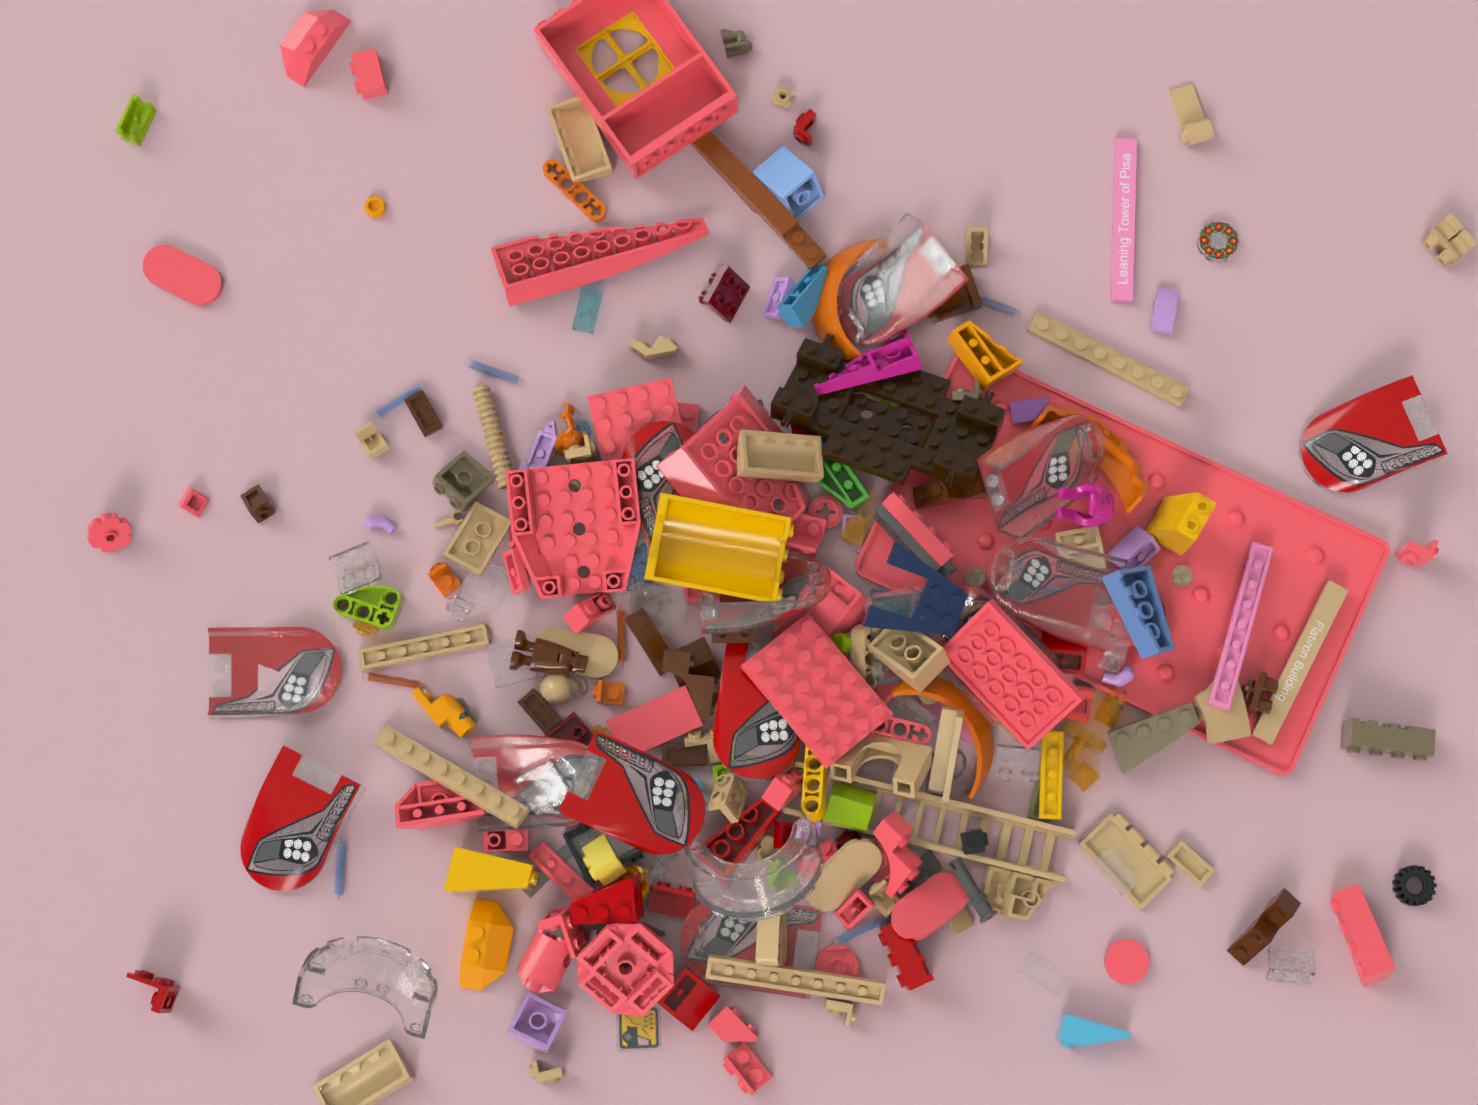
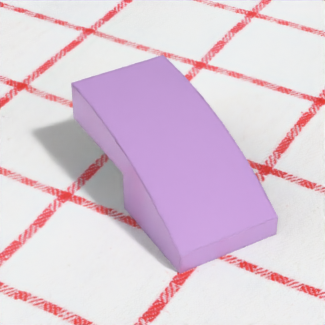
(1164, 311)

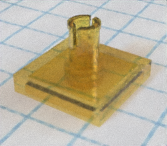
(1082, 740)

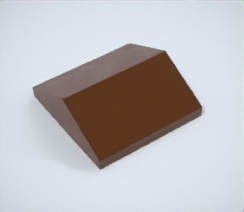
(703, 660)

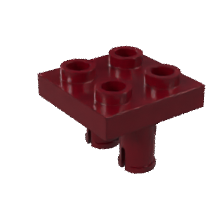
(725, 293)
(572, 729)

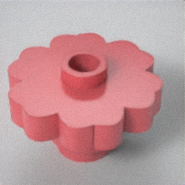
(109, 532)

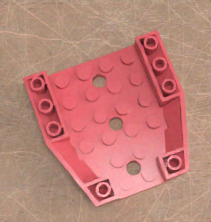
(708, 469)
(545, 517)

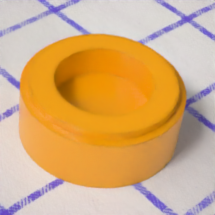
(375, 207)

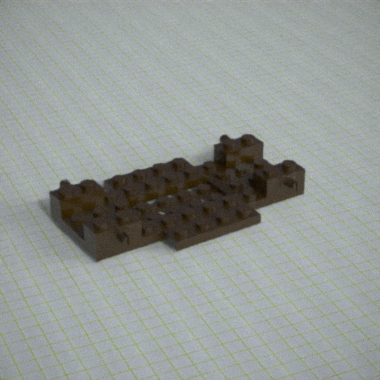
(876, 445)

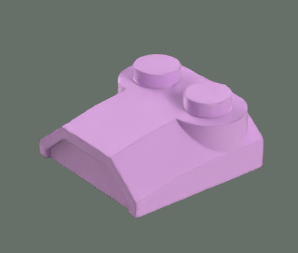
(537, 1022)

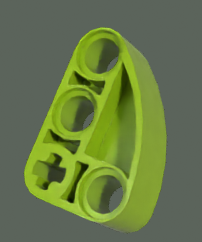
(375, 599)

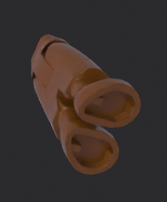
(546, 656)

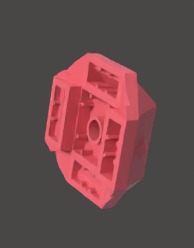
(631, 988)

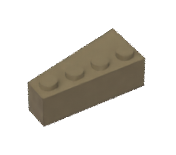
(1148, 735)

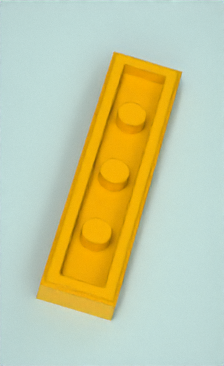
(1051, 775)

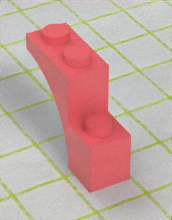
(904, 864)

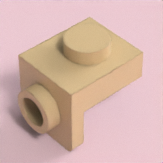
(371, 440)
(881, 900)
(551, 1076)

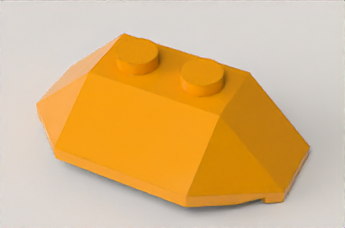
(485, 945)

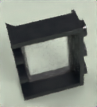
(583, 835)

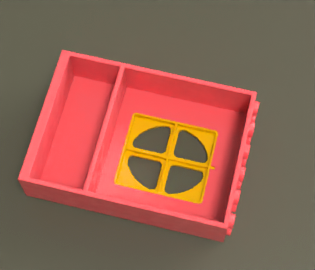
(663, 115)

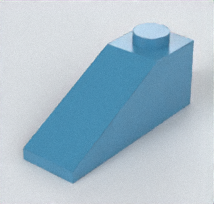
(803, 298)

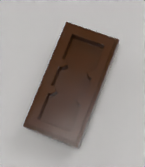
(423, 413)
(539, 711)
(680, 755)

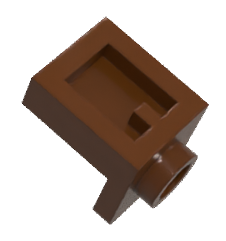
(258, 504)

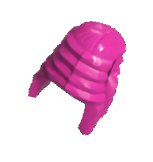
(1100, 505)

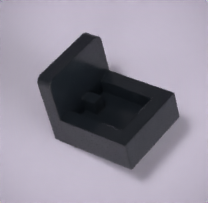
(974, 841)

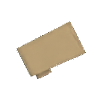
(1190, 116)

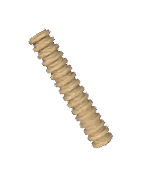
(492, 433)

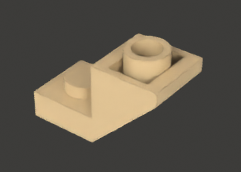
(661, 349)

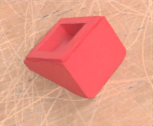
(193, 502)

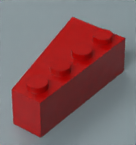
(739, 839)

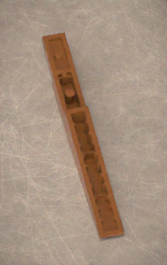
(759, 199)

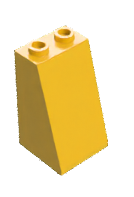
(1180, 520)
(483, 872)

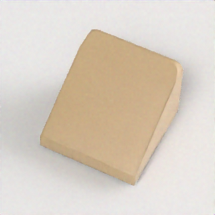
(960, 922)

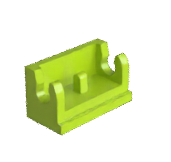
(136, 120)

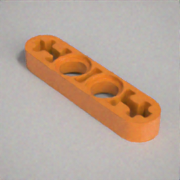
(572, 192)

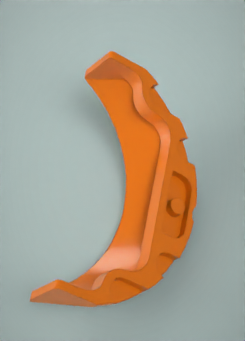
(826, 314)
(1117, 463)
(977, 724)

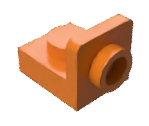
(444, 579)
(609, 693)

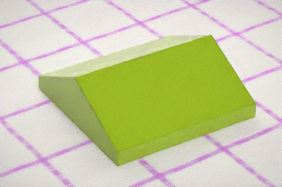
(850, 806)

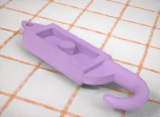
(543, 446)

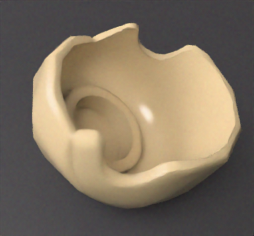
(555, 688)

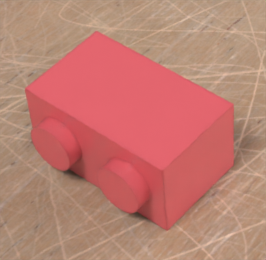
(369, 74)

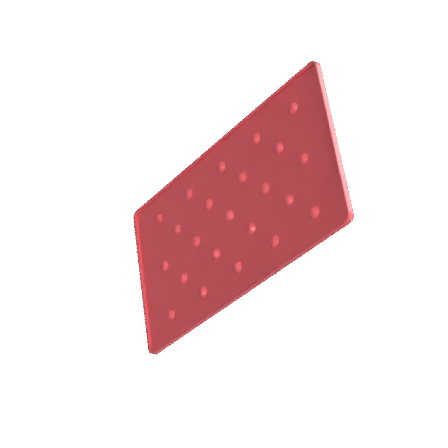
(1306, 554)

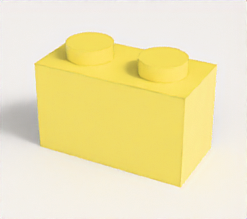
(603, 860)

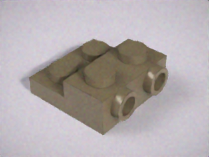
(462, 481)

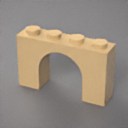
(912, 758)

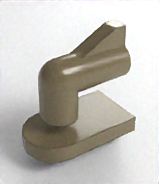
(740, 47)

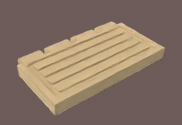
(1139, 859)

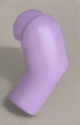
(379, 521)
(1119, 679)

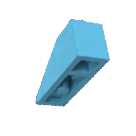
(1084, 1032)

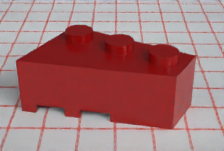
(610, 904)
(906, 958)

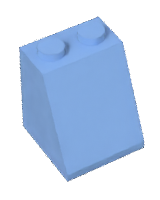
(790, 182)

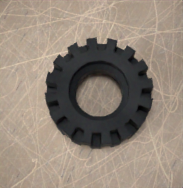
(1427, 885)

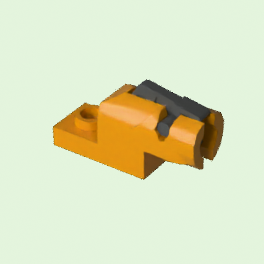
(447, 710)

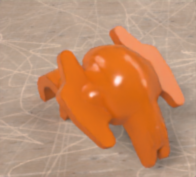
(571, 435)

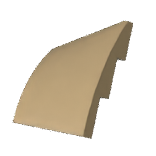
(1220, 723)
(1013, 892)

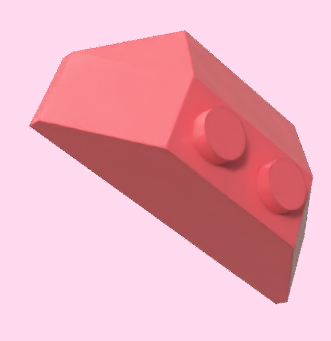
(311, 42)
(433, 806)

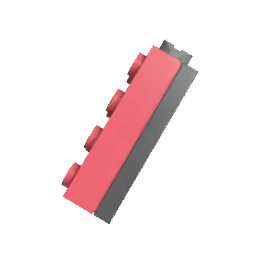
(909, 532)

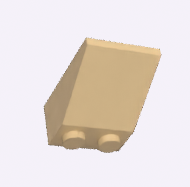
(910, 656)

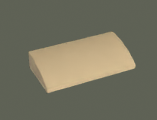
(579, 141)
(779, 456)
(366, 1078)

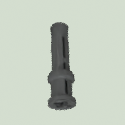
(977, 898)

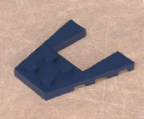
(937, 605)

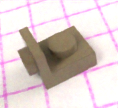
(958, 395)

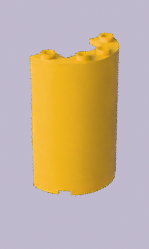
(718, 548)

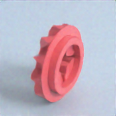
(833, 506)

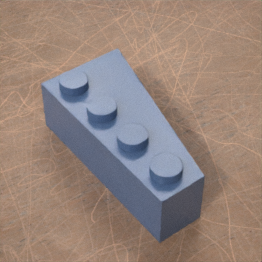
(1140, 609)

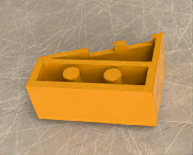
(981, 355)

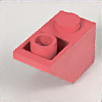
(589, 612)
(784, 789)
(507, 841)
(731, 1028)

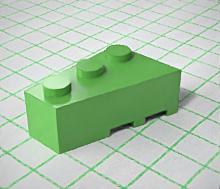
(843, 484)

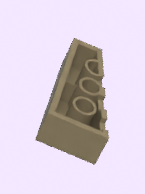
(1388, 738)

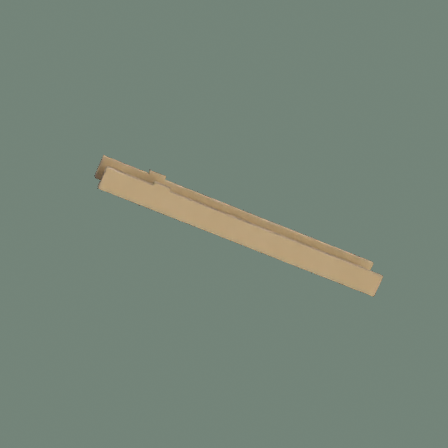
(966, 809)

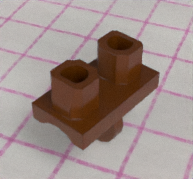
(1258, 703)

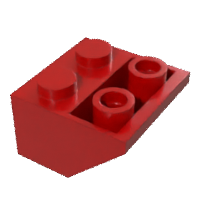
(1070, 654)
(689, 999)

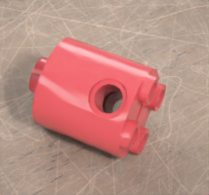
(544, 962)

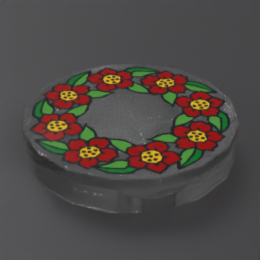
(1218, 241)

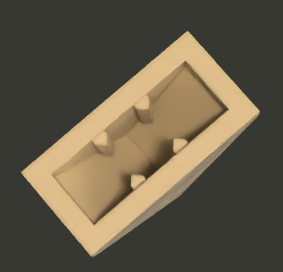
(976, 245)

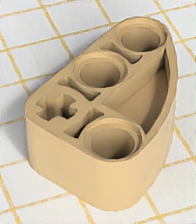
(860, 655)
(772, 941)

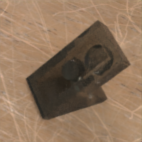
(927, 869)

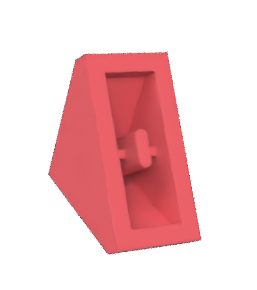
(854, 909)

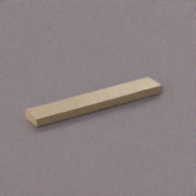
(424, 647)

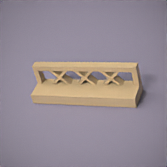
(946, 751)

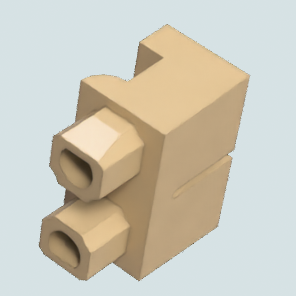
(1440, 237)

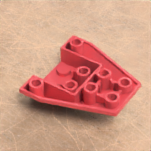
(835, 614)

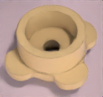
(778, 101)

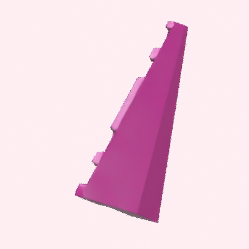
(890, 360)

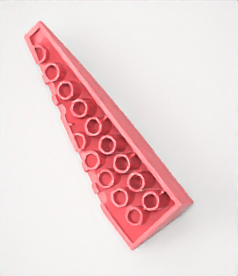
(555, 264)

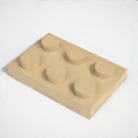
(477, 539)

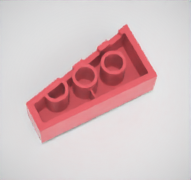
(1362, 935)

